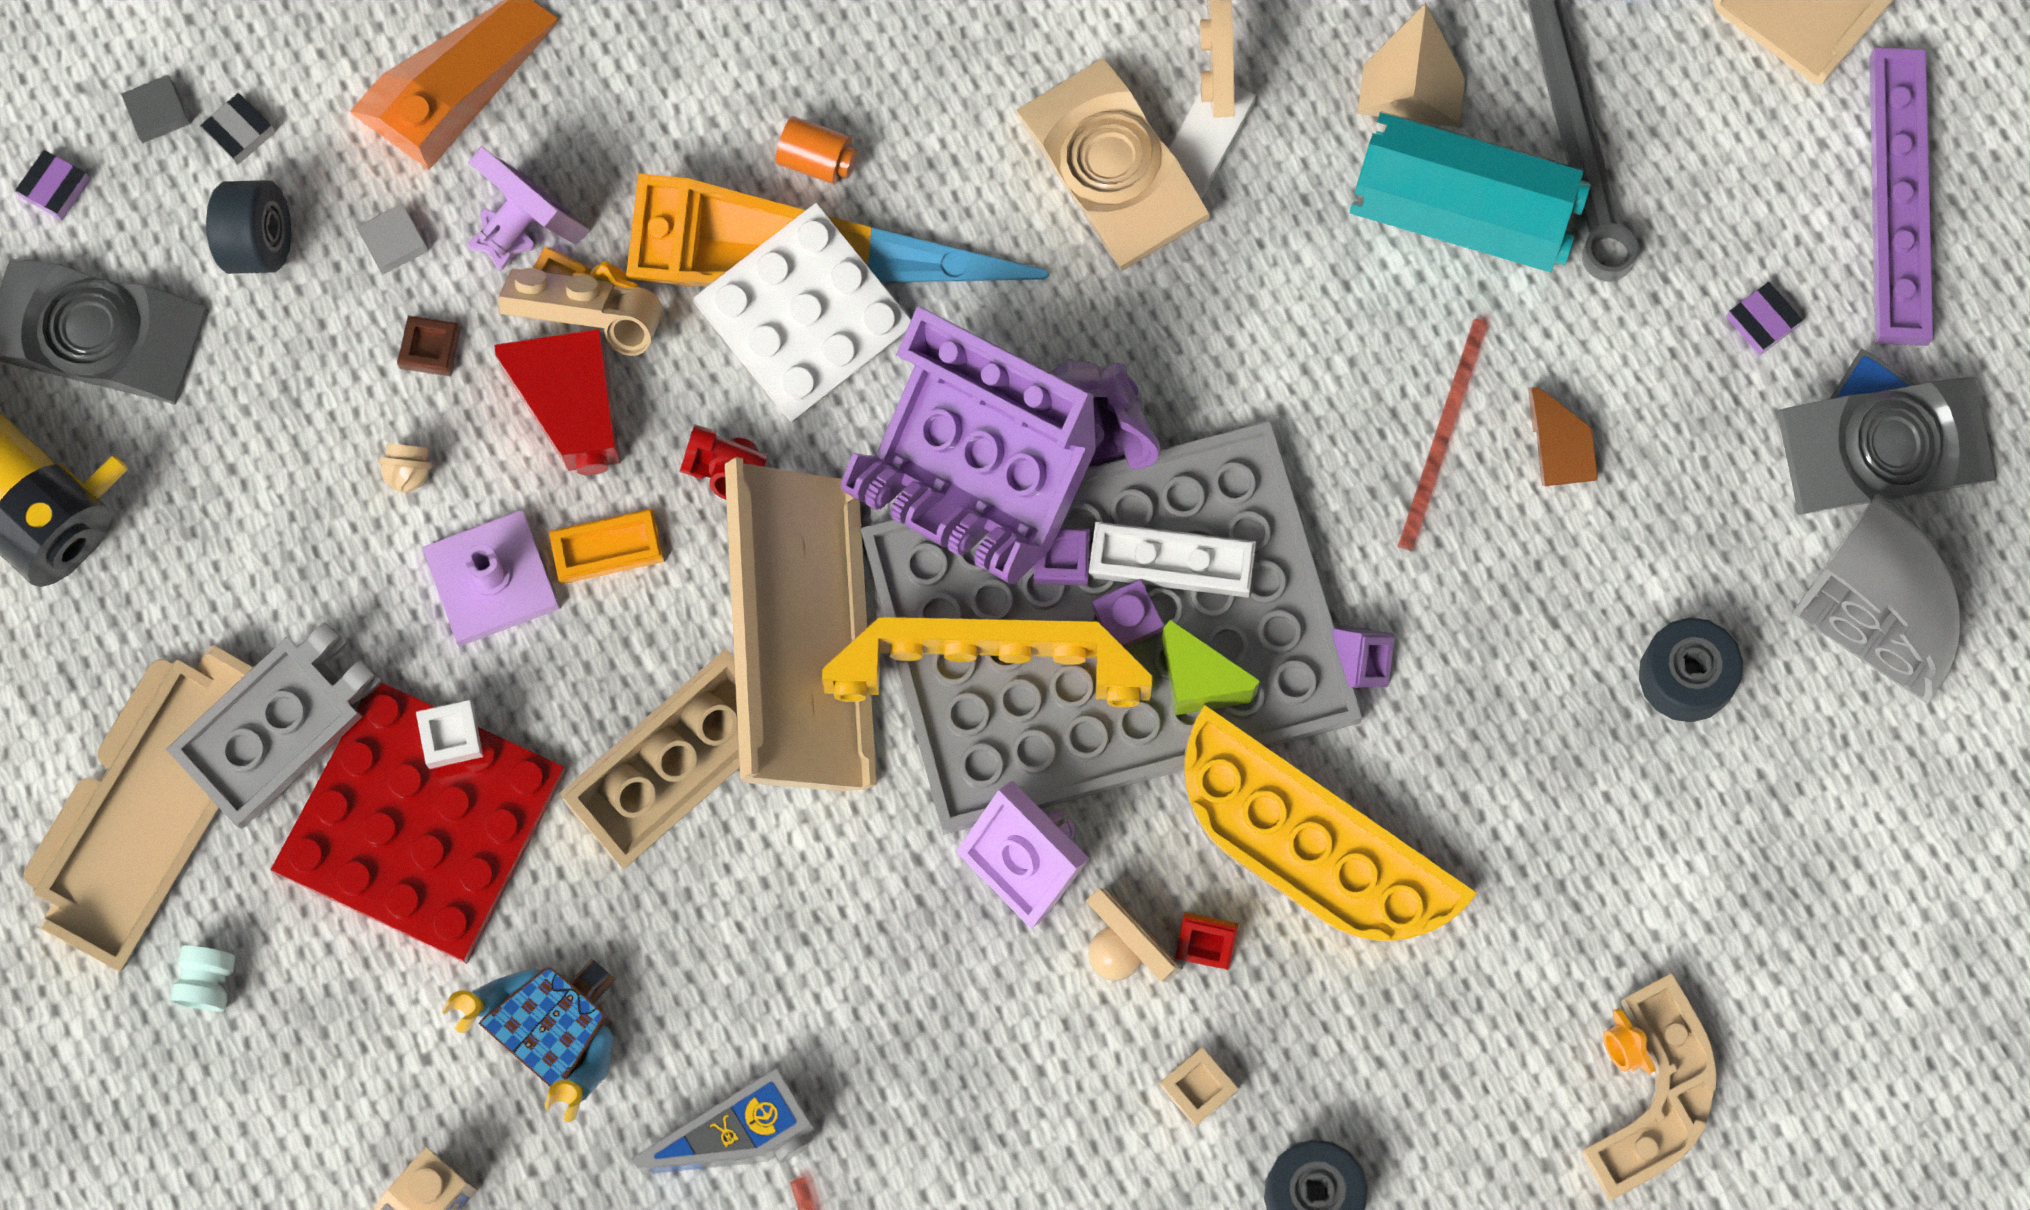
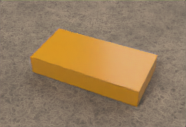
(606, 546)

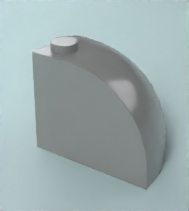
(1888, 600)

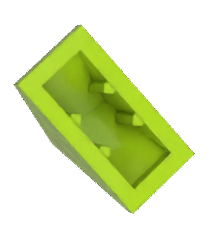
(1202, 675)

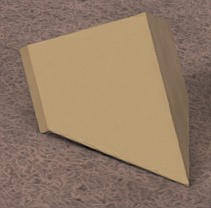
(1414, 75)

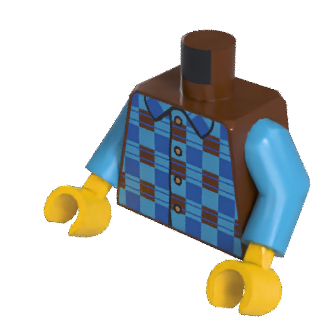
(547, 1027)

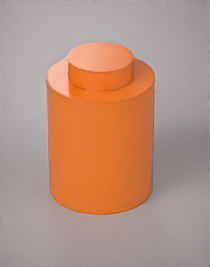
(816, 151)

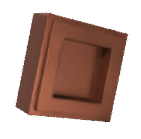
(429, 346)

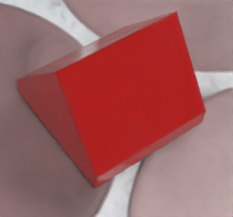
(1206, 941)

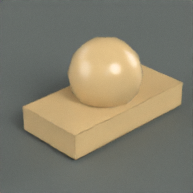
(1122, 946)

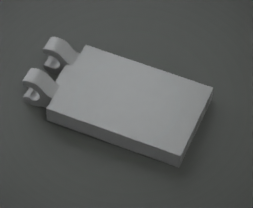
(273, 724)

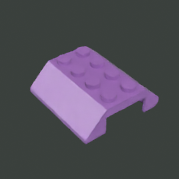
(978, 449)

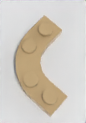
(1217, 37)
(1681, 1097)

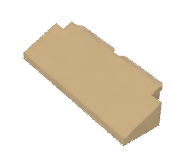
(134, 830)

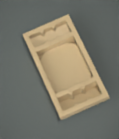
(1113, 164)

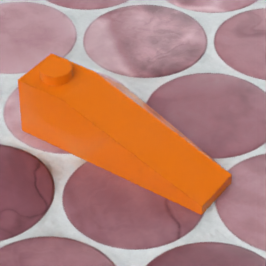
(444, 87)

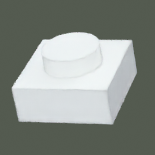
(449, 734)

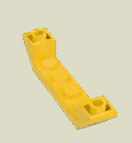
(857, 667)

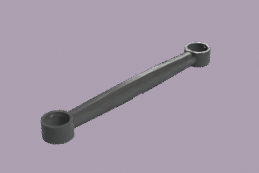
(1578, 133)

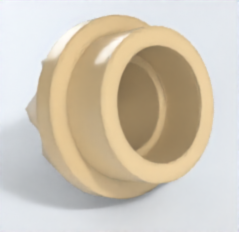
(405, 467)

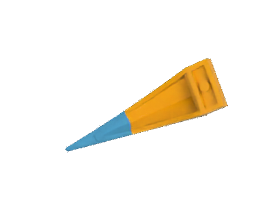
(699, 231)

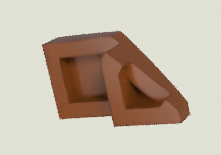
(1562, 441)

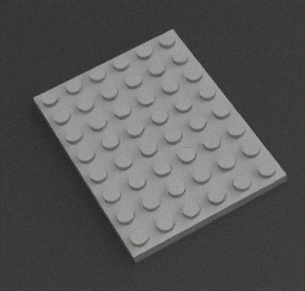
(1041, 717)

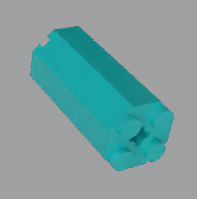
(1470, 192)

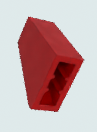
(567, 394)

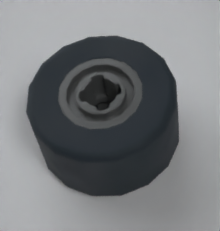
(248, 226)
(1678, 686)
(1320, 1161)

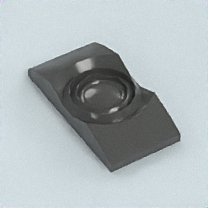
(97, 329)
(1886, 444)

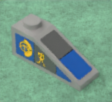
(739, 1131)

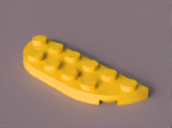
(1311, 840)

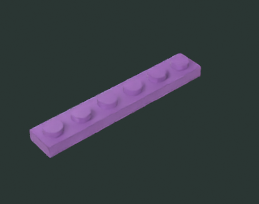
(1900, 197)

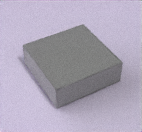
(392, 239)

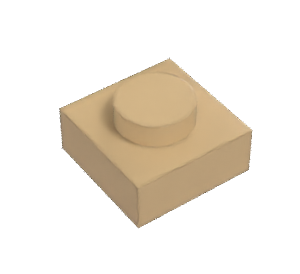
(1198, 1087)

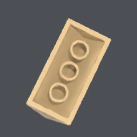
(661, 765)

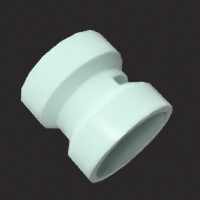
(201, 978)

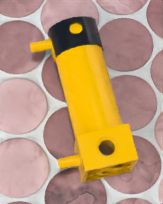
(46, 511)

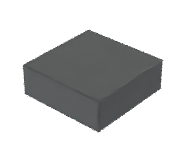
(155, 109)

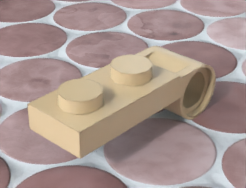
(585, 303)

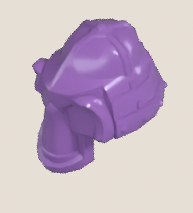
(1117, 413)

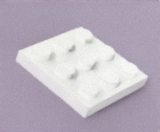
(803, 312)

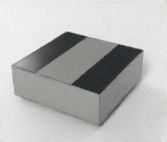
(237, 128)

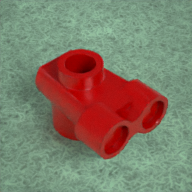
(709, 453)

